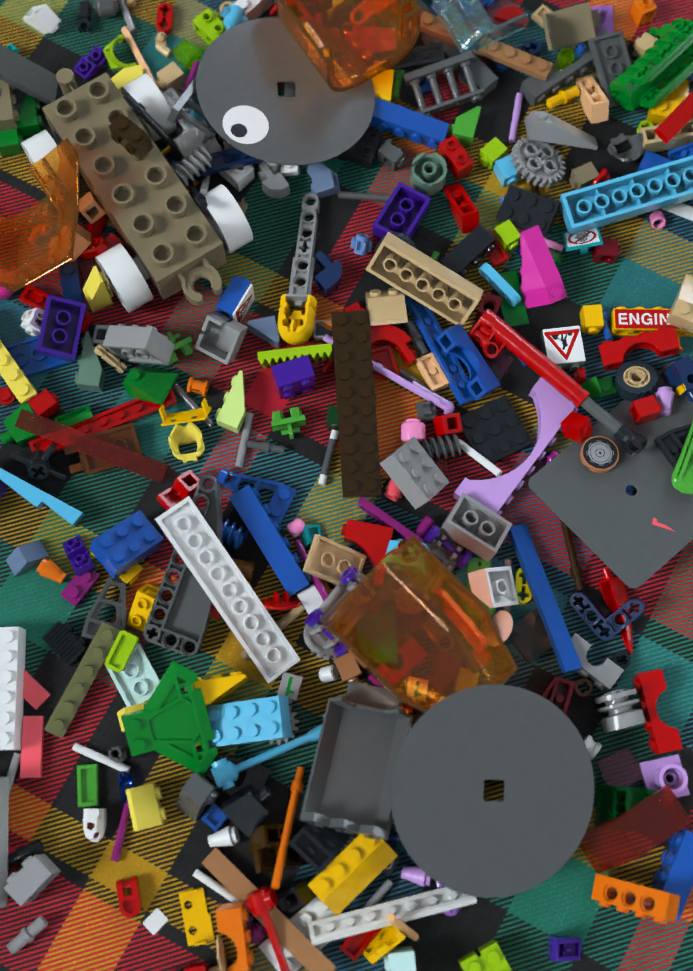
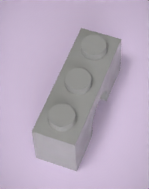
(603, 675)

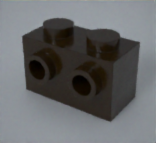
(130, 137)

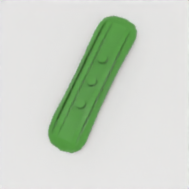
(683, 472)

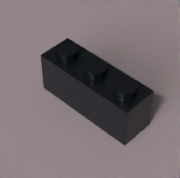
(469, 251)

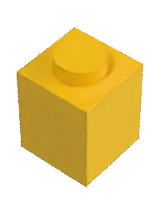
(591, 319)

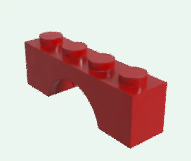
(662, 342)
(662, 737)

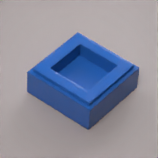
(214, 817)

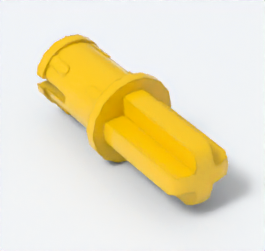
(563, 97)

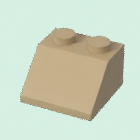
(386, 307)

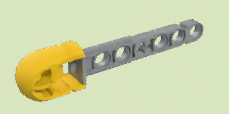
(301, 295)

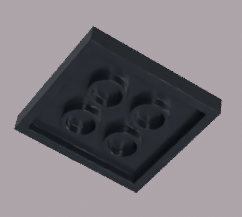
(495, 430)

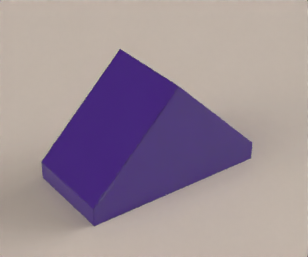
(564, 948)

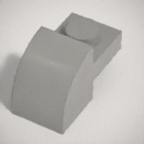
(273, 185)

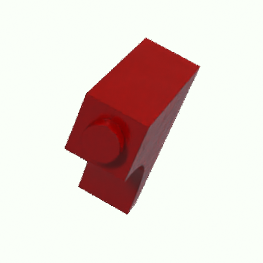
(368, 537)

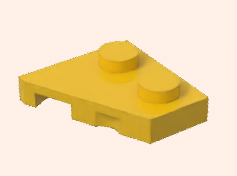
(383, 942)

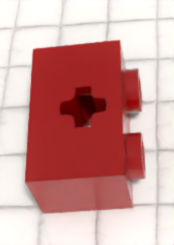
(456, 158)

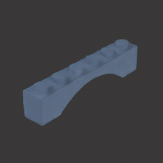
(323, 179)

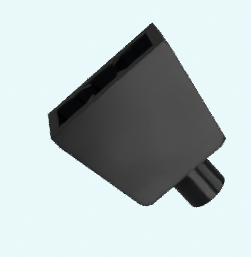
(247, 807)

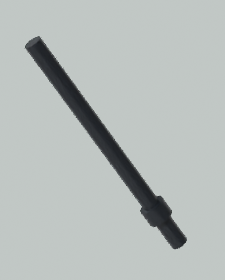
(139, 110)
(199, 198)

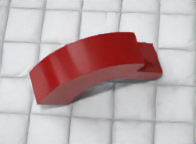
(397, 338)

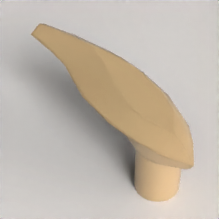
(221, 956)

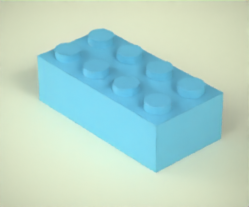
(250, 721)

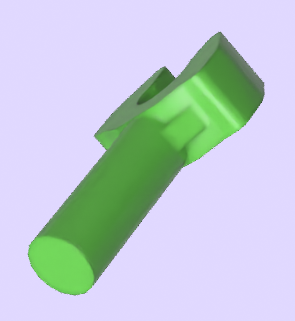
(397, 84)

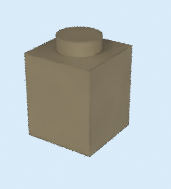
(583, 176)

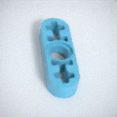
(499, 284)

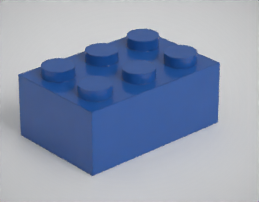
(126, 544)

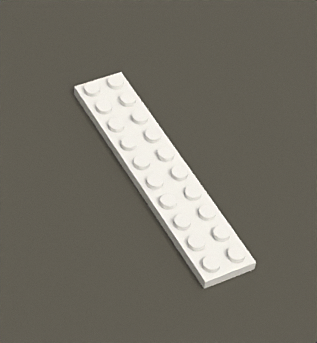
(227, 589)

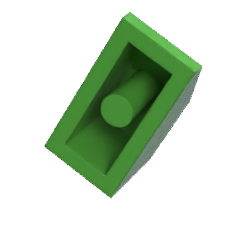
(465, 126)

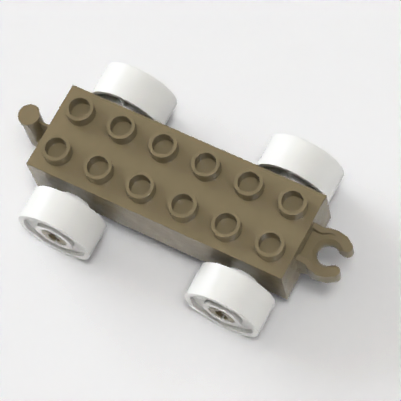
(143, 198)

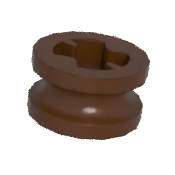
(585, 693)

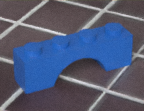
(457, 343)

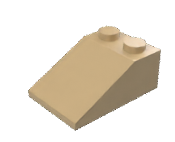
(682, 309)

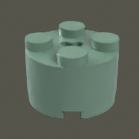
(428, 173)

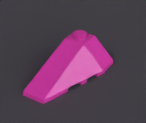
(539, 273)

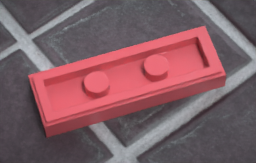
(32, 747)

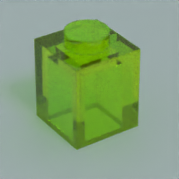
(186, 54)

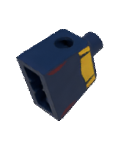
(680, 377)

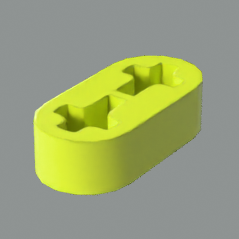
(518, 585)

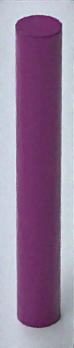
(121, 833)

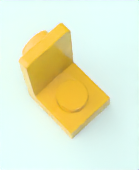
(142, 606)

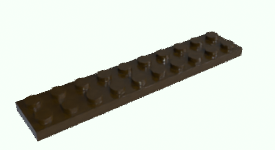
(356, 404)

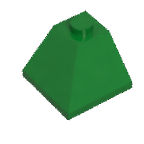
(149, 384)

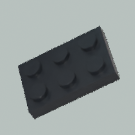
(528, 210)

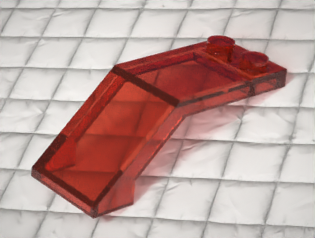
(634, 831)

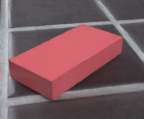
(33, 691)

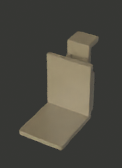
(570, 25)

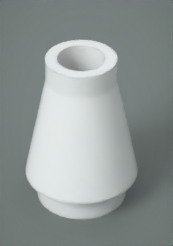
(225, 837)

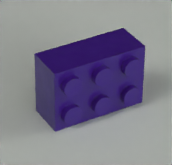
(402, 212)
(60, 328)

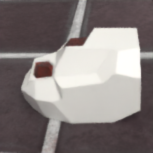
(94, 823)

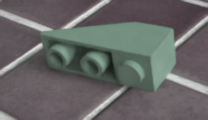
(91, 373)

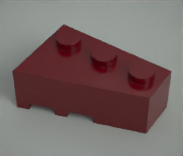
(559, 692)

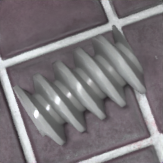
(193, 165)

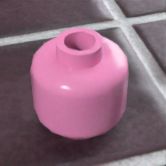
(413, 428)

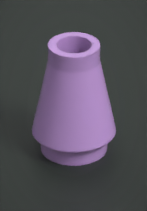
(665, 396)
(416, 875)

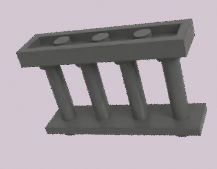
(447, 67)
(187, 101)

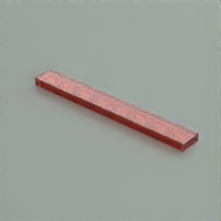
(91, 445)

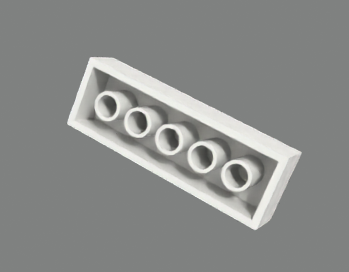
(11, 686)

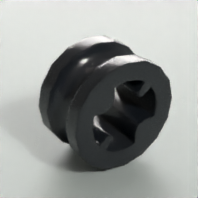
(627, 659)

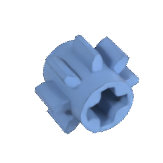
(361, 244)

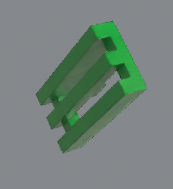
(75, 416)

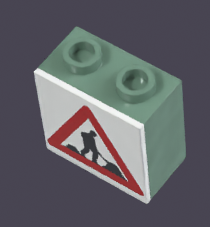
(563, 347)

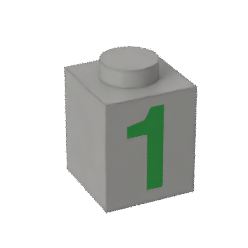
(290, 686)

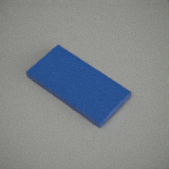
(32, 363)

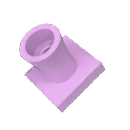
(656, 770)

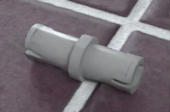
(27, 934)

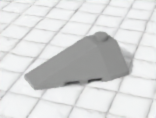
(548, 128)

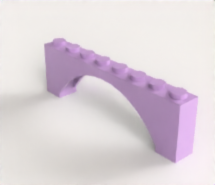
(497, 491)

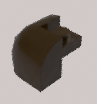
(265, 845)

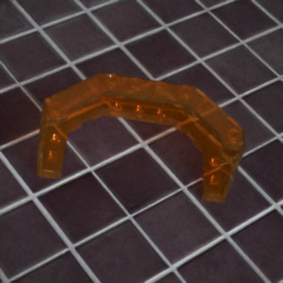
(45, 232)

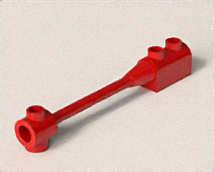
(261, 902)

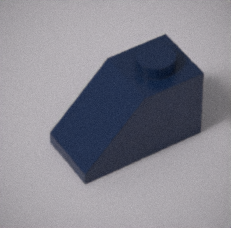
(72, 281)

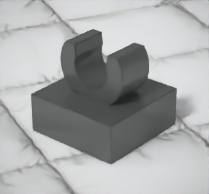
(425, 411)

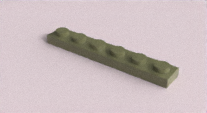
(82, 679)

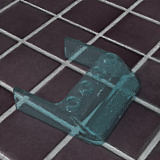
(472, 26)

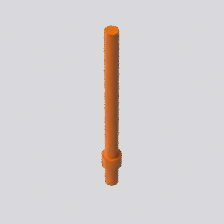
(296, 789)

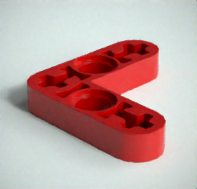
(98, 244)

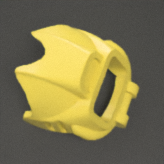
(185, 435)

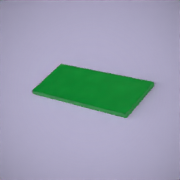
(514, 315)

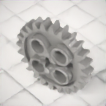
(538, 162)

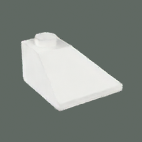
(494, 586)

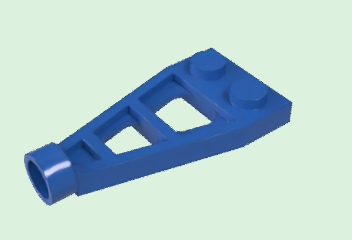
(282, 495)

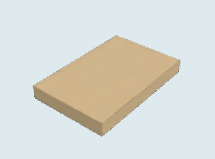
(330, 559)

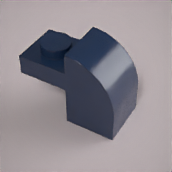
(331, 275)

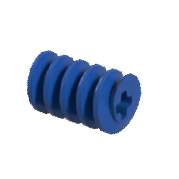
(233, 535)

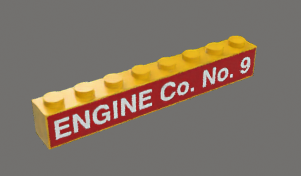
(637, 320)

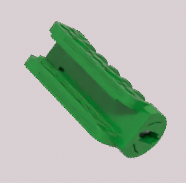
(658, 68)

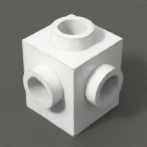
(32, 321)

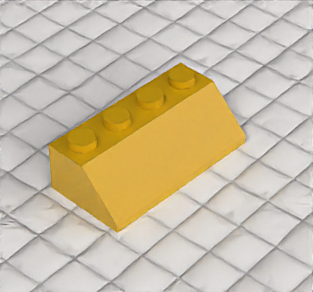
(351, 872)

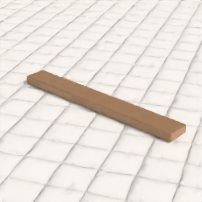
(286, 931)

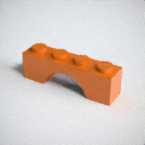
(232, 922)

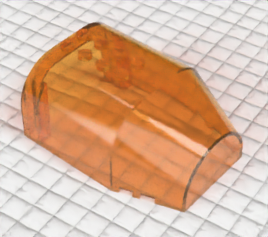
(351, 37)
(419, 629)

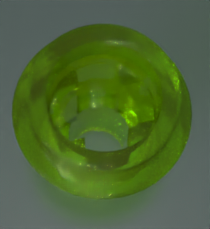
(564, 58)

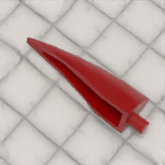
(615, 595)

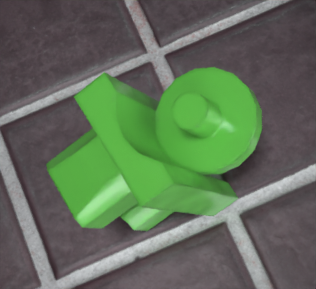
(184, 344)
(288, 425)

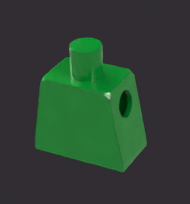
(13, 433)

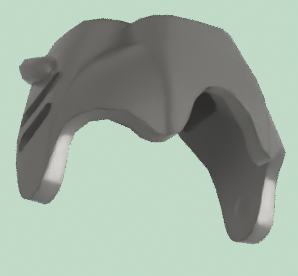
(636, 143)

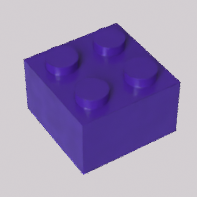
(293, 377)

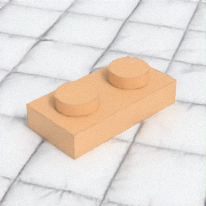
(432, 372)

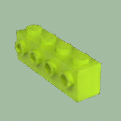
(208, 26)

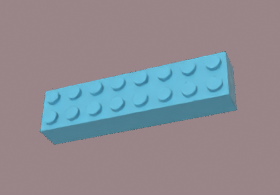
(628, 196)

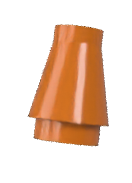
(50, 570)

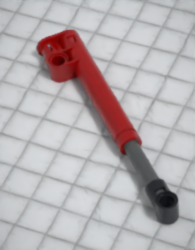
(493, 330)

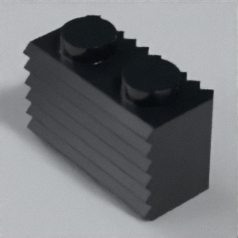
(65, 643)

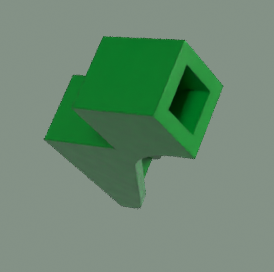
(29, 125)

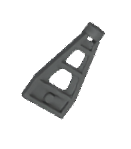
(92, 621)

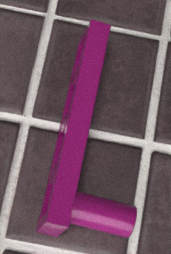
(388, 521)

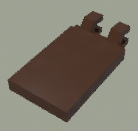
(122, 436)

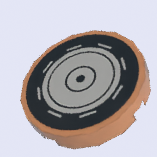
(599, 454)

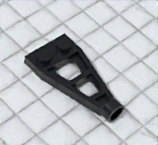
(670, 444)
(255, 775)

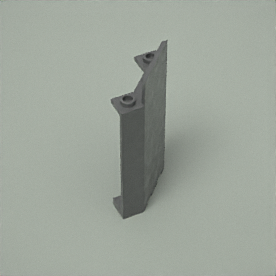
(356, 762)

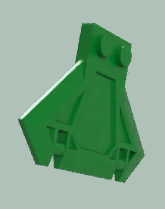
(173, 722)

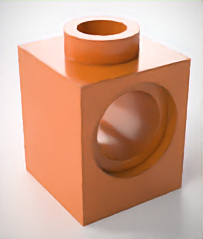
(643, 11)

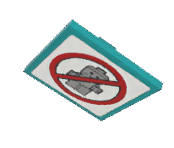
(582, 240)

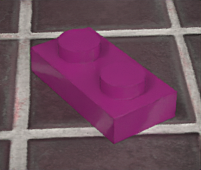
(80, 587)

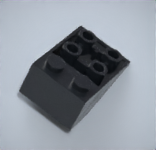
(319, 844)

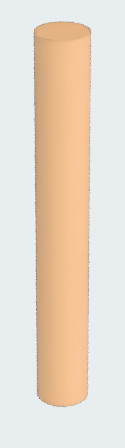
(391, 918)

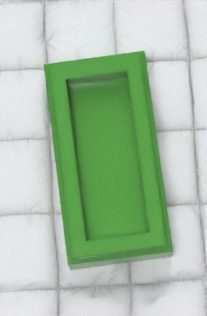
(88, 785)

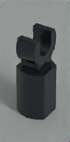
(84, 15)

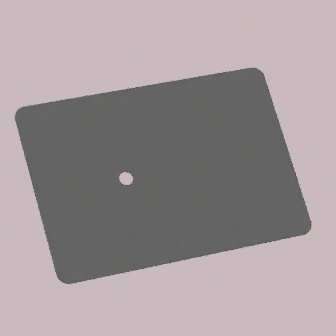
(607, 517)

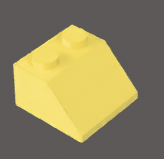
(146, 806)

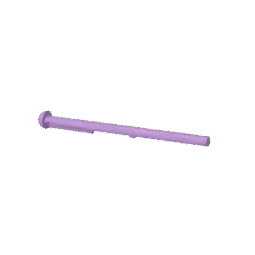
(416, 388)

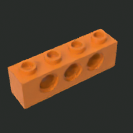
(665, 903)

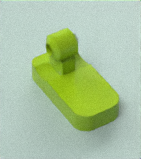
(121, 651)

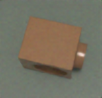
(347, 668)

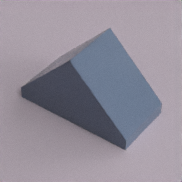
(265, 329)
(26, 557)

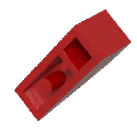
(462, 208)

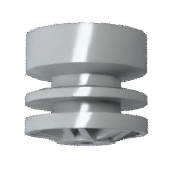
(619, 710)

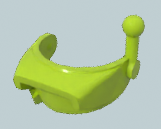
(114, 63)

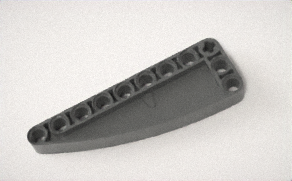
(190, 607)

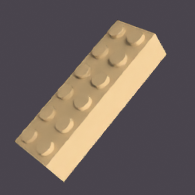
(424, 279)

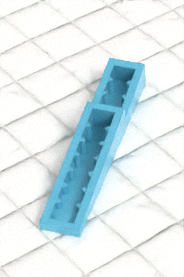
(39, 498)

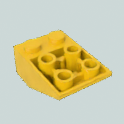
(219, 687)

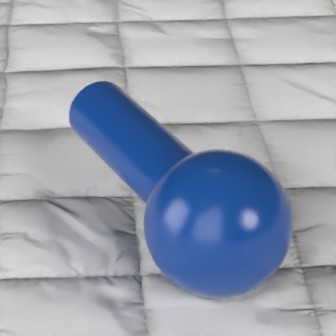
(606, 329)

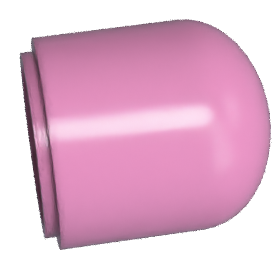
(655, 215)
(296, 527)

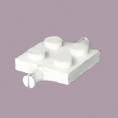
(192, 138)

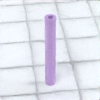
(515, 117)

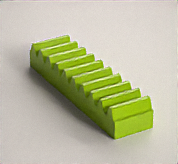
(283, 355)

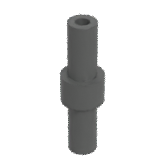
(265, 446)

